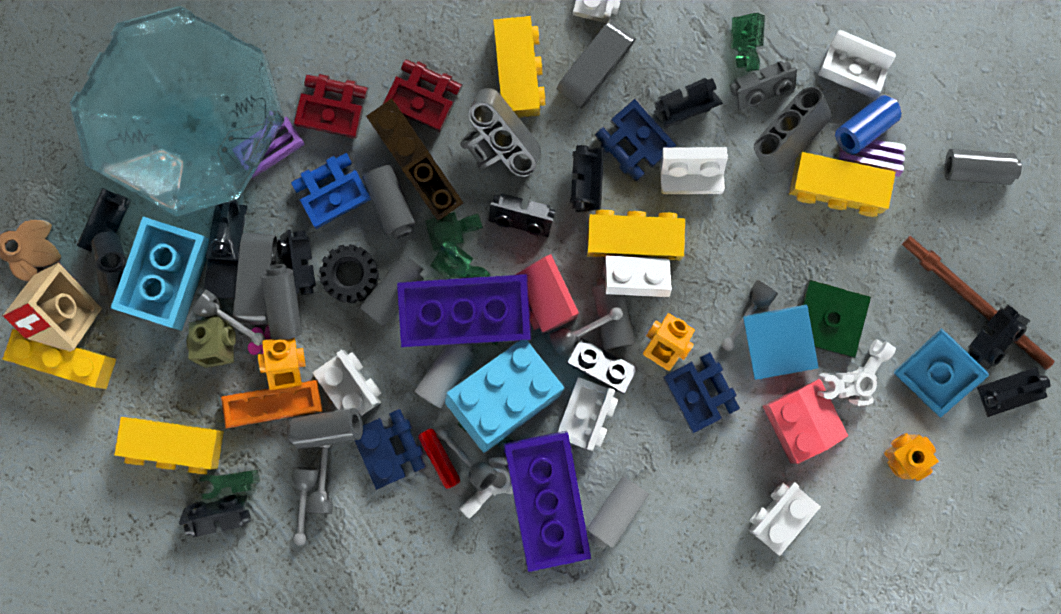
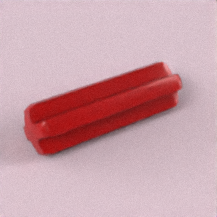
(439, 458)

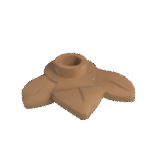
(32, 249)

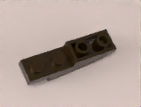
(414, 159)

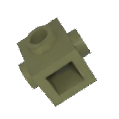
(211, 342)

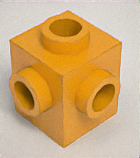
(668, 341)
(281, 363)
(901, 457)

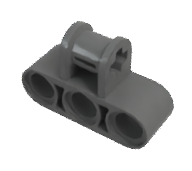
(490, 144)

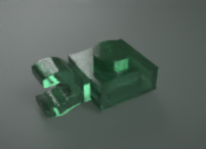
(746, 35)
(451, 228)
(455, 263)
(237, 481)

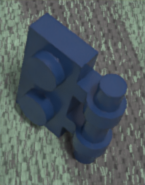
(641, 132)
(692, 396)
(380, 455)

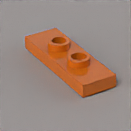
(271, 405)

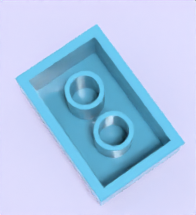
(161, 273)
(503, 395)

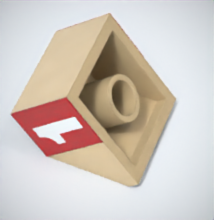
(53, 309)

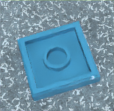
(780, 342)
(941, 373)

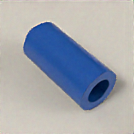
(868, 124)

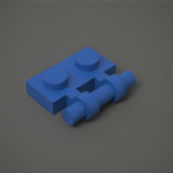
(335, 198)

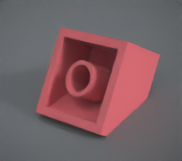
(548, 296)
(805, 422)

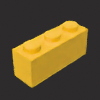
(518, 65)
(842, 184)
(636, 235)
(75, 365)
(168, 445)

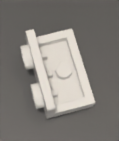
(856, 64)
(637, 276)
(587, 412)

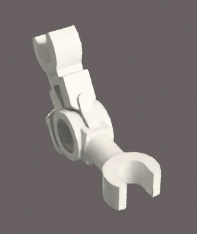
(861, 381)
(500, 485)

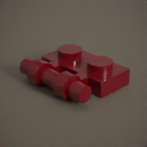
(418, 103)
(327, 114)

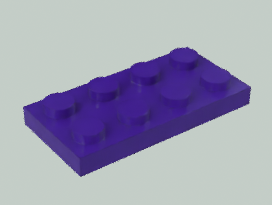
(464, 310)
(547, 501)

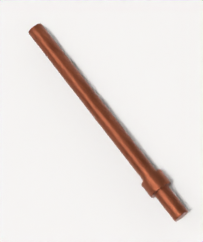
(931, 262)

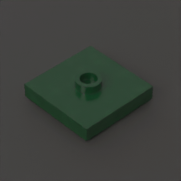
(836, 317)

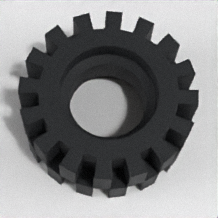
(336, 260)

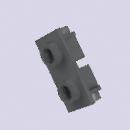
(777, 80)

